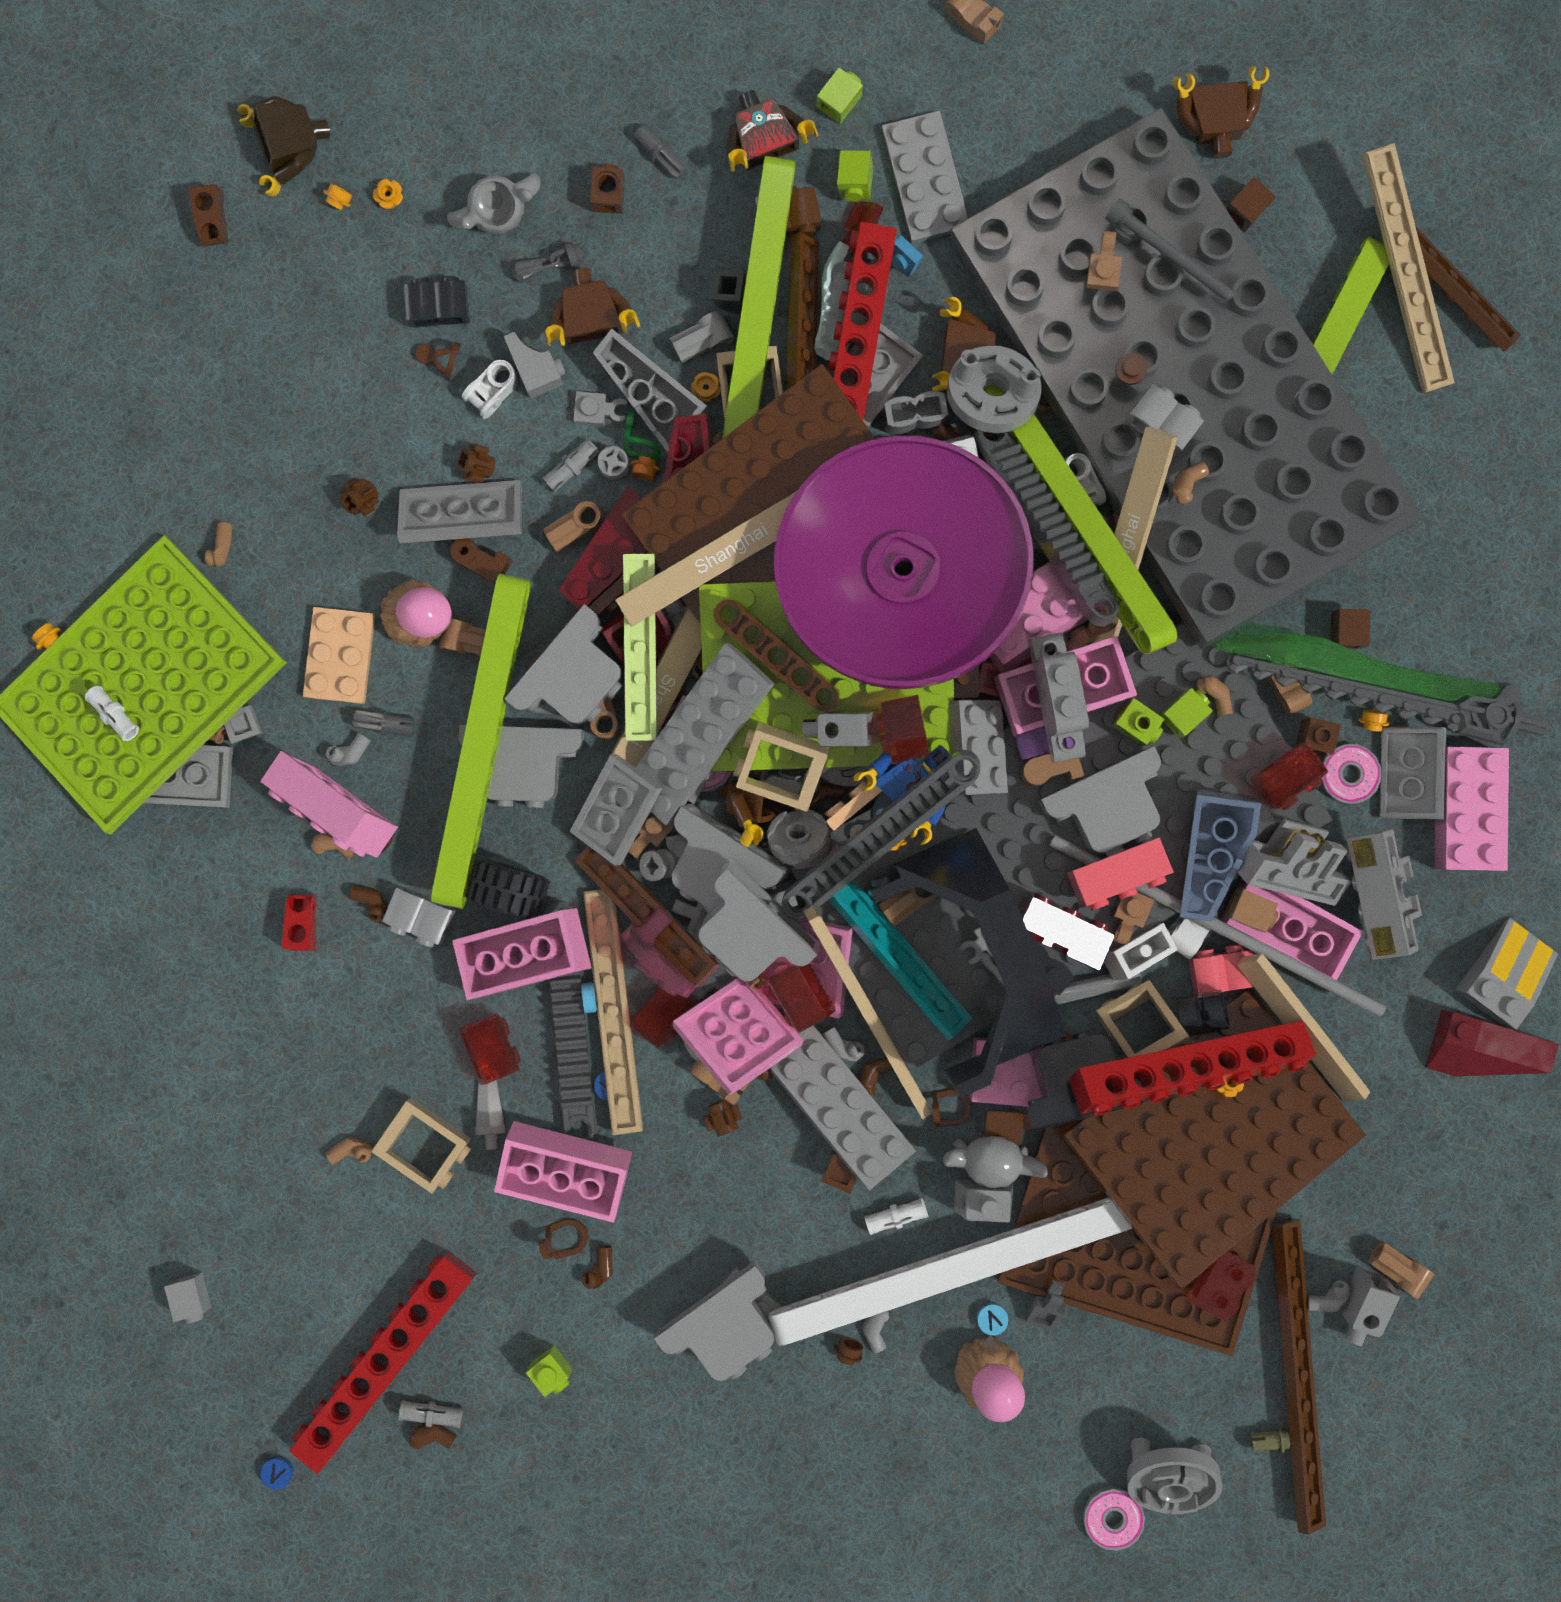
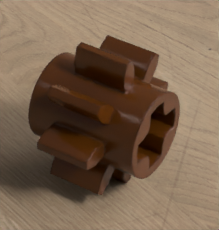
(475, 463)
(359, 496)
(722, 1117)

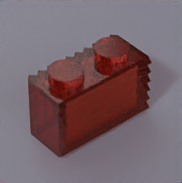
(904, 729)
(1289, 776)
(800, 996)
(657, 1017)
(490, 1048)

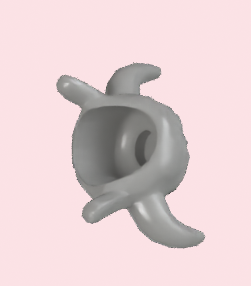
(495, 204)
(994, 1161)

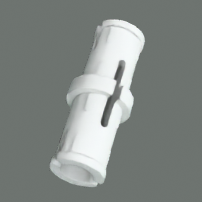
(111, 713)
(896, 1216)

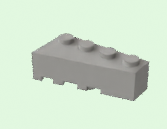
(647, 386)

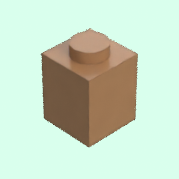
(1252, 911)

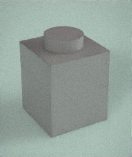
(188, 1298)

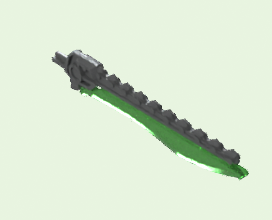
(1478, 717)

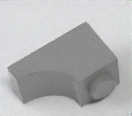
(537, 369)

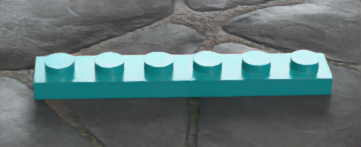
(900, 959)

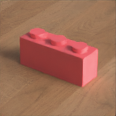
(1120, 874)

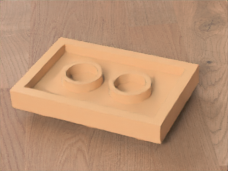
(339, 655)
(840, 813)

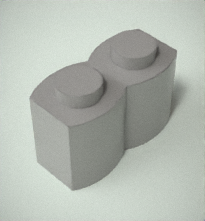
(922, 412)
(1163, 412)
(418, 916)

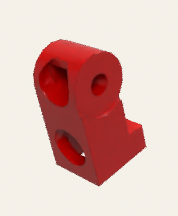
(299, 923)

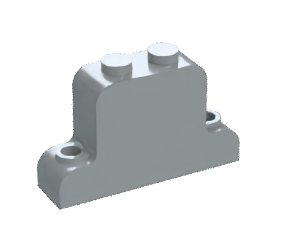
(570, 673)
(1060, 696)
(529, 763)
(1110, 804)
(709, 849)
(751, 929)
(724, 1326)

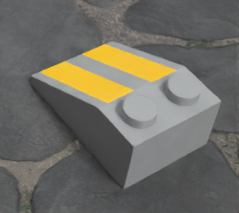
(1508, 975)

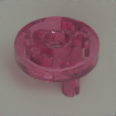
(651, 960)

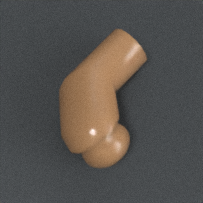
(1185, 480)
(222, 545)
(1218, 691)
(323, 843)
(349, 1147)

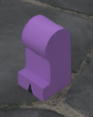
(1035, 743)

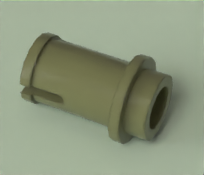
(1270, 1440)

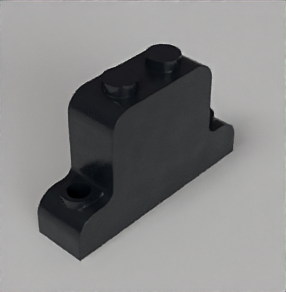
(1053, 1069)

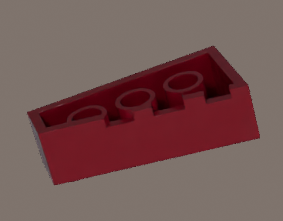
(603, 558)

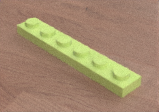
(639, 657)

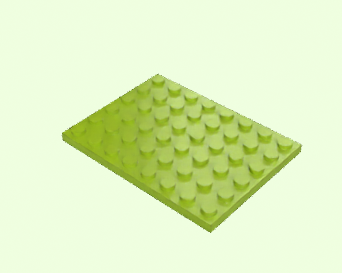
(164, 652)
(784, 706)

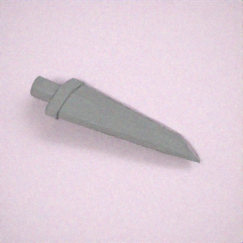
(489, 1114)

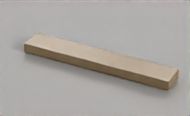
(1290, 1010)

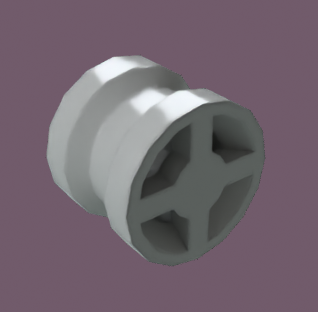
(614, 457)
(663, 858)

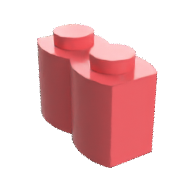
(1218, 970)

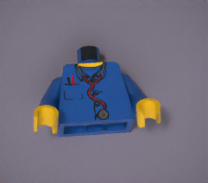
(899, 777)

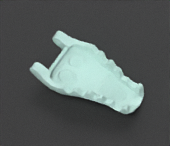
(832, 286)

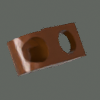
(209, 214)
(472, 558)

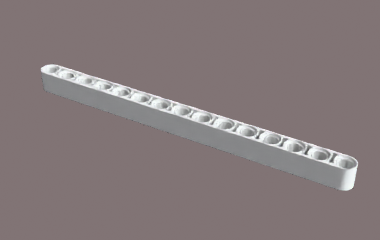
(946, 1271)

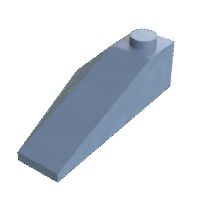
(1219, 841)

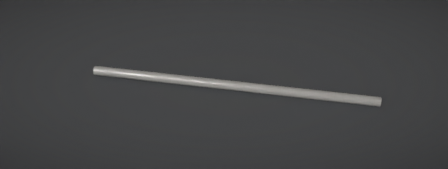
(1237, 936)

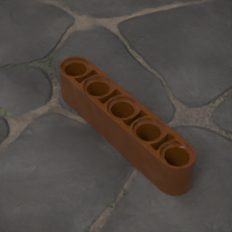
(761, 652)

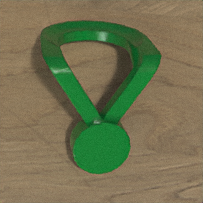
(631, 453)

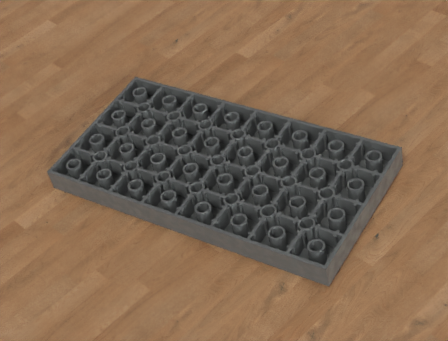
(1213, 757)

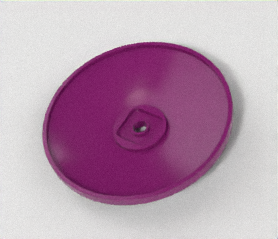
(913, 505)

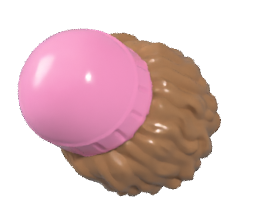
(415, 613)
(991, 1378)

